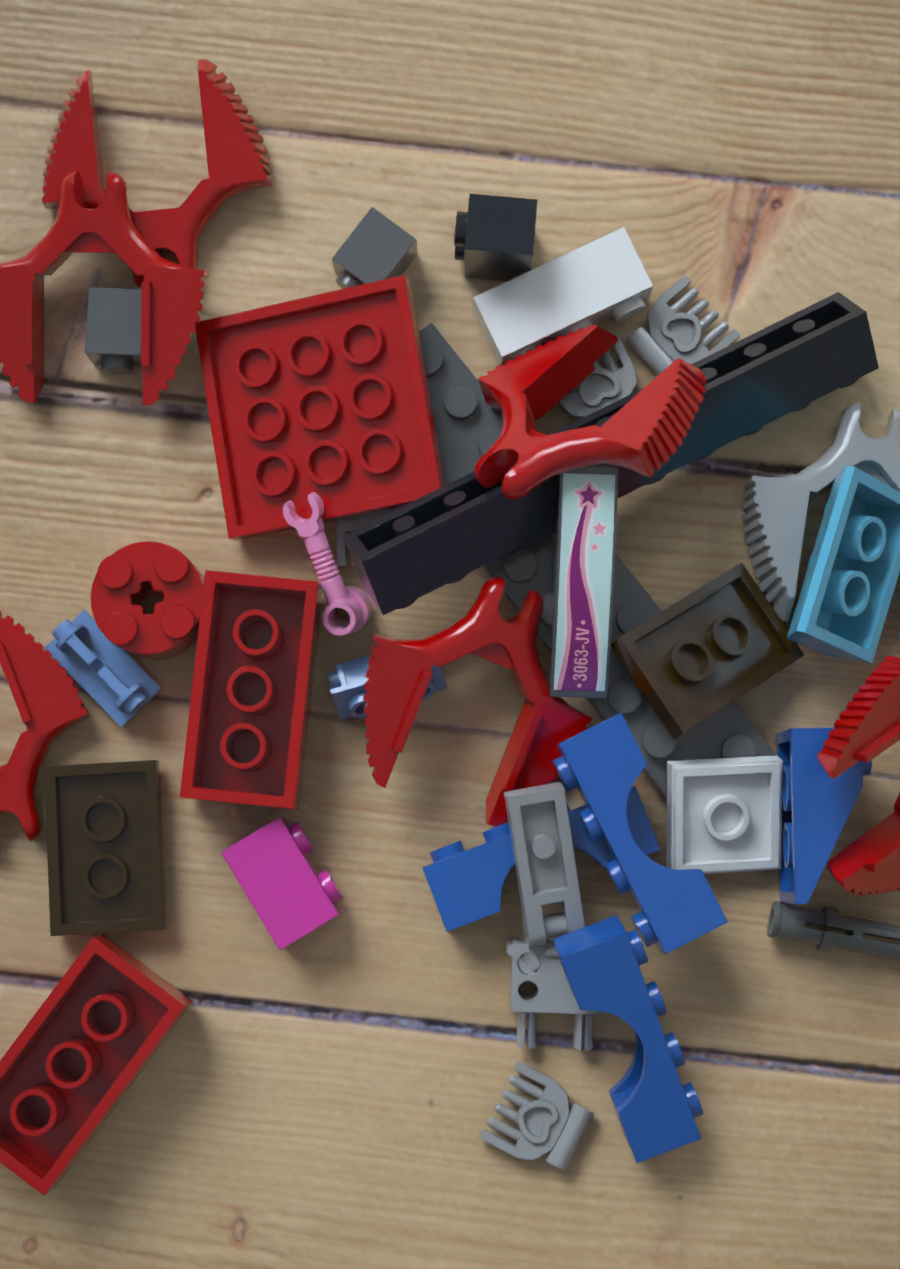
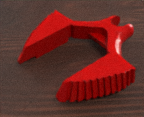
(233, 159)
(168, 292)
(634, 437)
(402, 670)
(47, 709)
(862, 734)

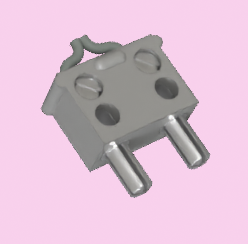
(551, 995)

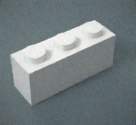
(564, 296)

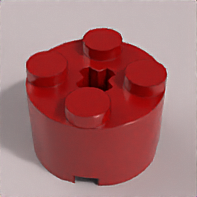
(125, 581)

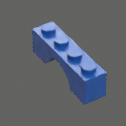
(471, 881)
(671, 902)
(649, 1098)

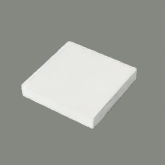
(724, 814)

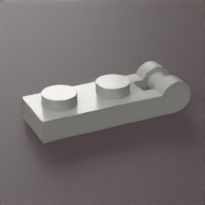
(544, 861)

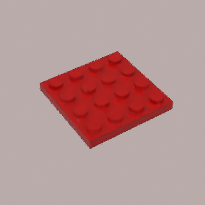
(319, 402)

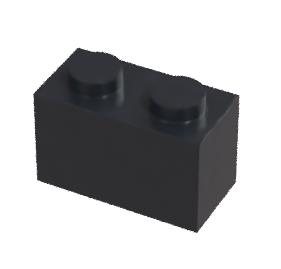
(496, 237)

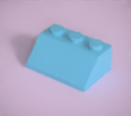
(850, 570)

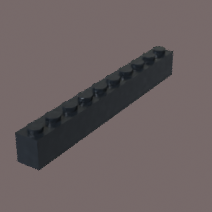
(745, 388)

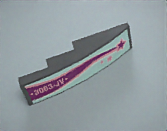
(584, 581)

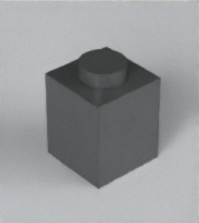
(374, 252)
(114, 329)

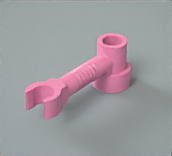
(336, 594)

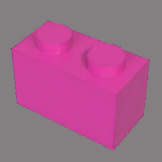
(283, 881)

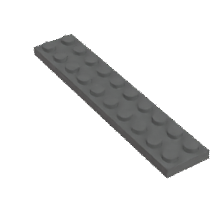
(464, 433)

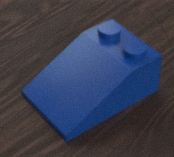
(812, 810)

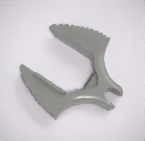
(779, 505)

